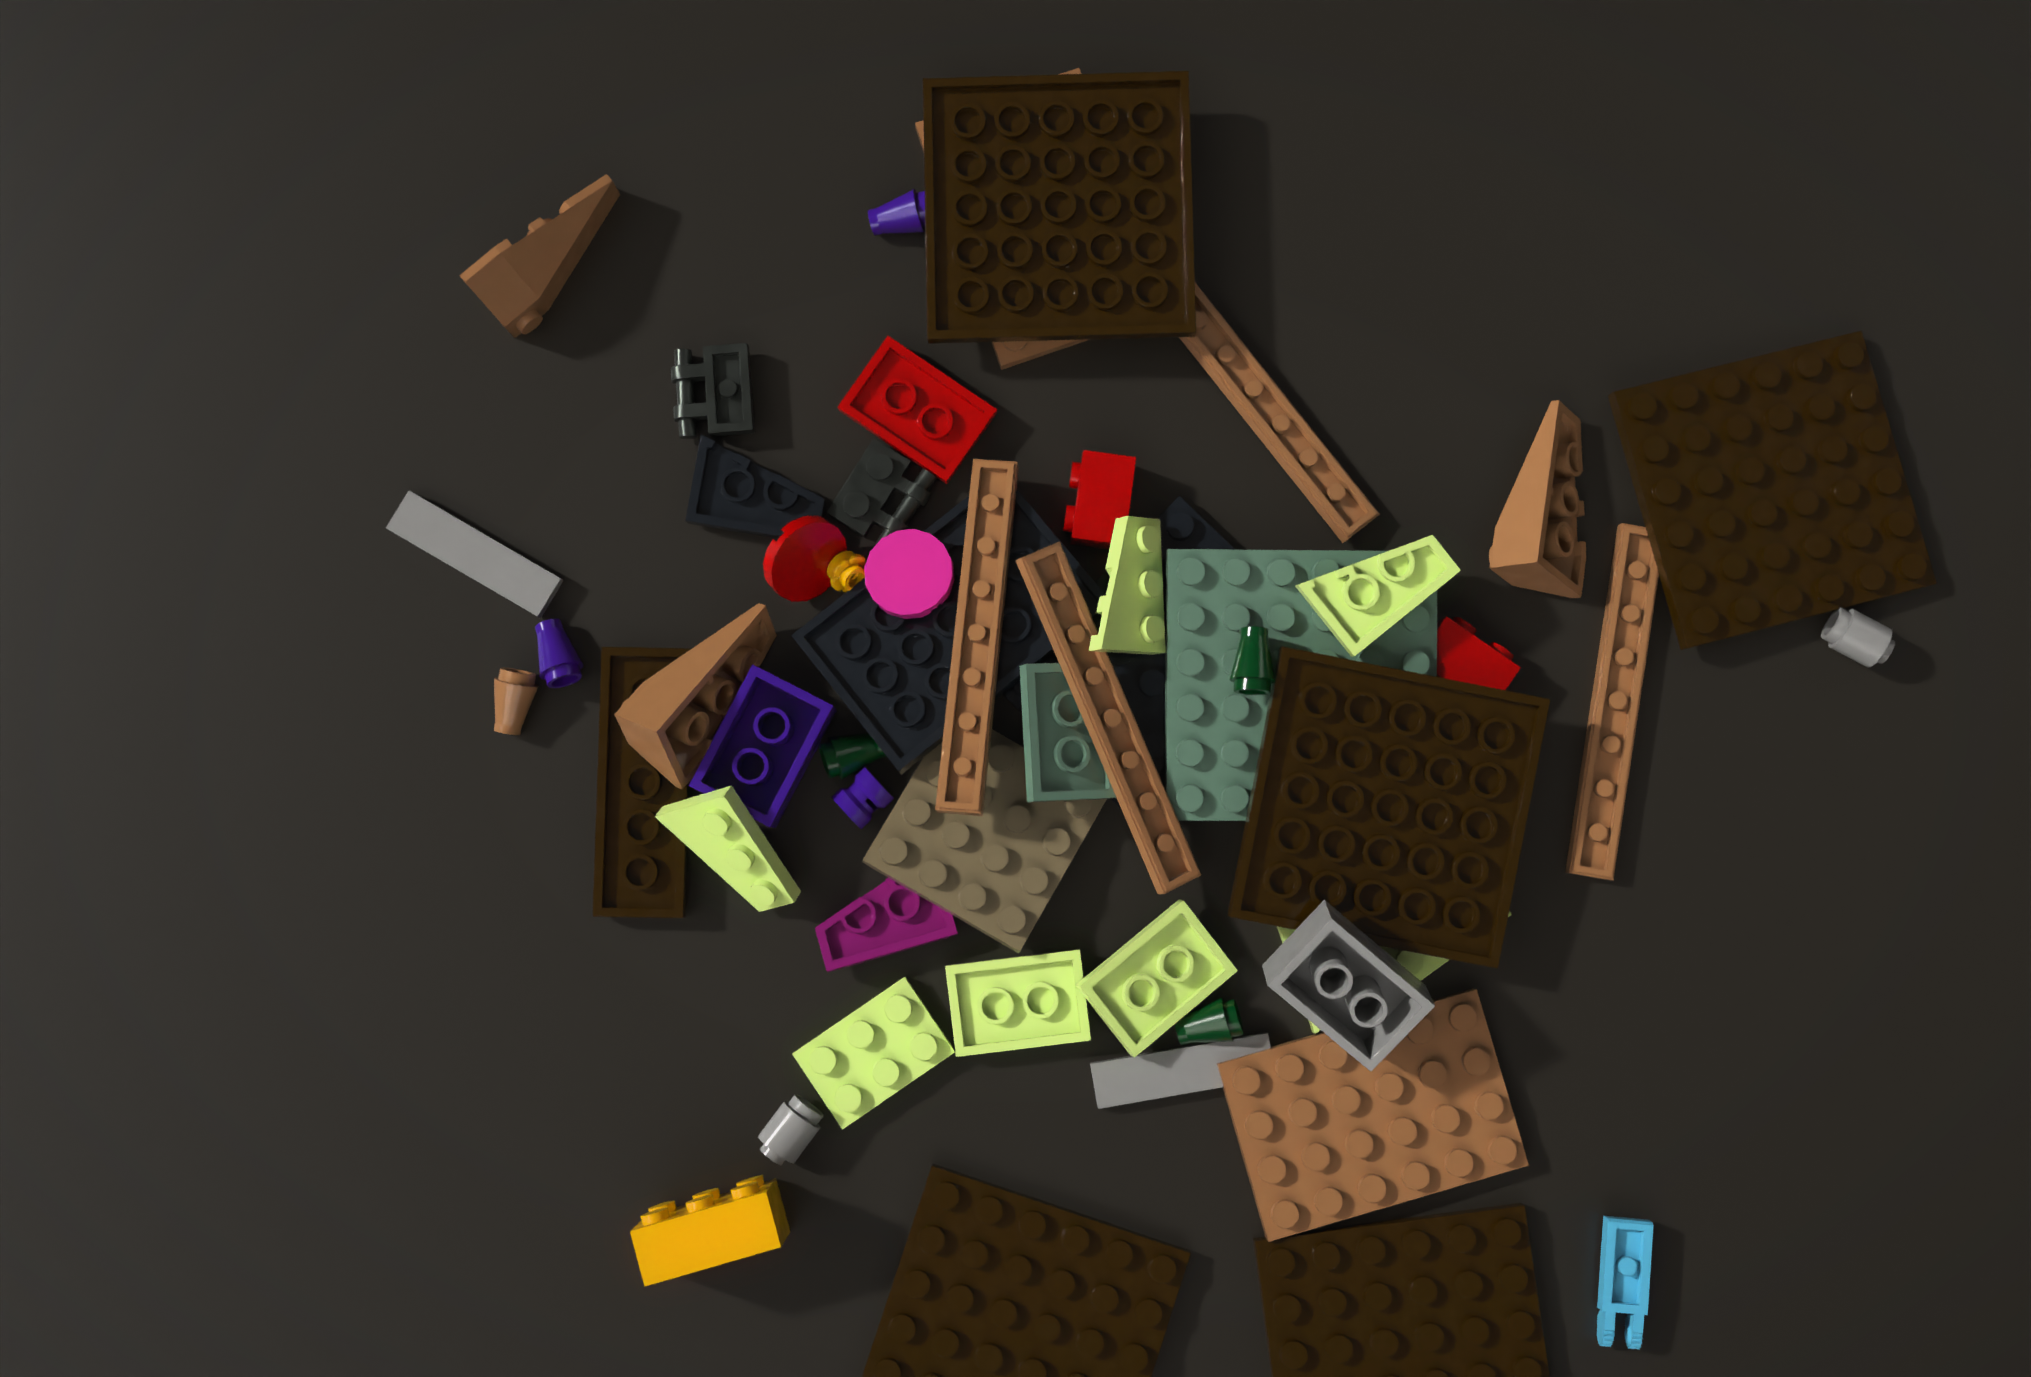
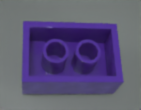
(764, 744)

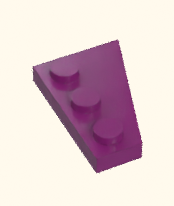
(880, 925)

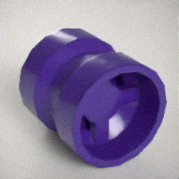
(862, 798)

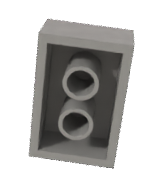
(1347, 985)

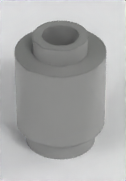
(1858, 637)
(790, 1130)

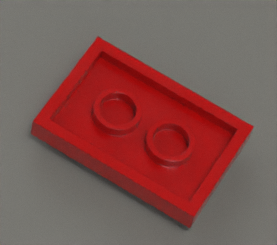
(917, 409)

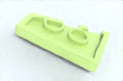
(1134, 597)

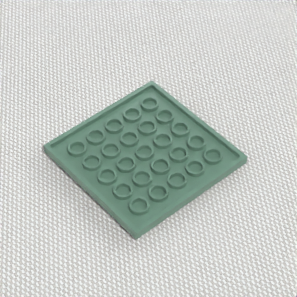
(1209, 597)

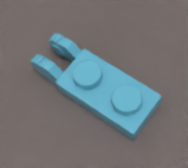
(1624, 1278)

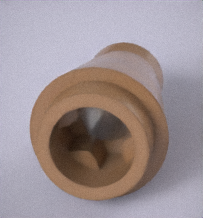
(512, 699)

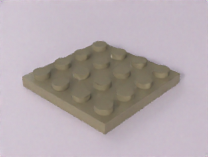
(987, 867)

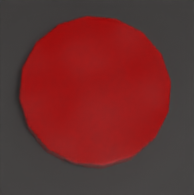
(801, 556)

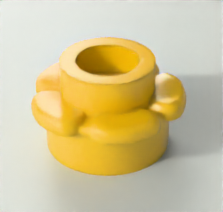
(846, 570)

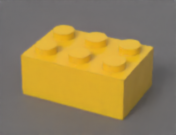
(710, 1230)

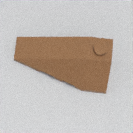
(526, 277)
(1537, 529)
(683, 703)

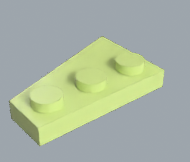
(1379, 591)
(733, 845)

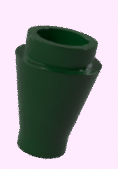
(1253, 663)
(848, 754)
(1211, 1023)

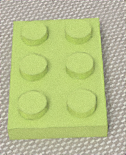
(1156, 978)
(1017, 1003)
(873, 1052)

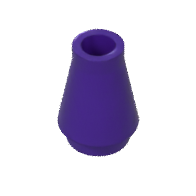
(899, 215)
(557, 656)

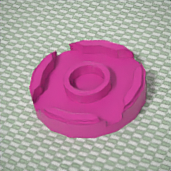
(909, 573)

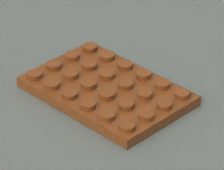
(1346, 1140)

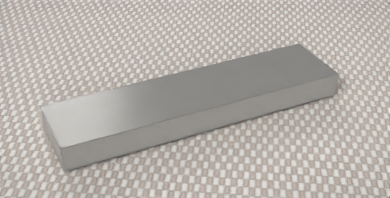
(474, 554)
(1168, 1071)

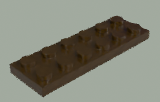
(637, 858)

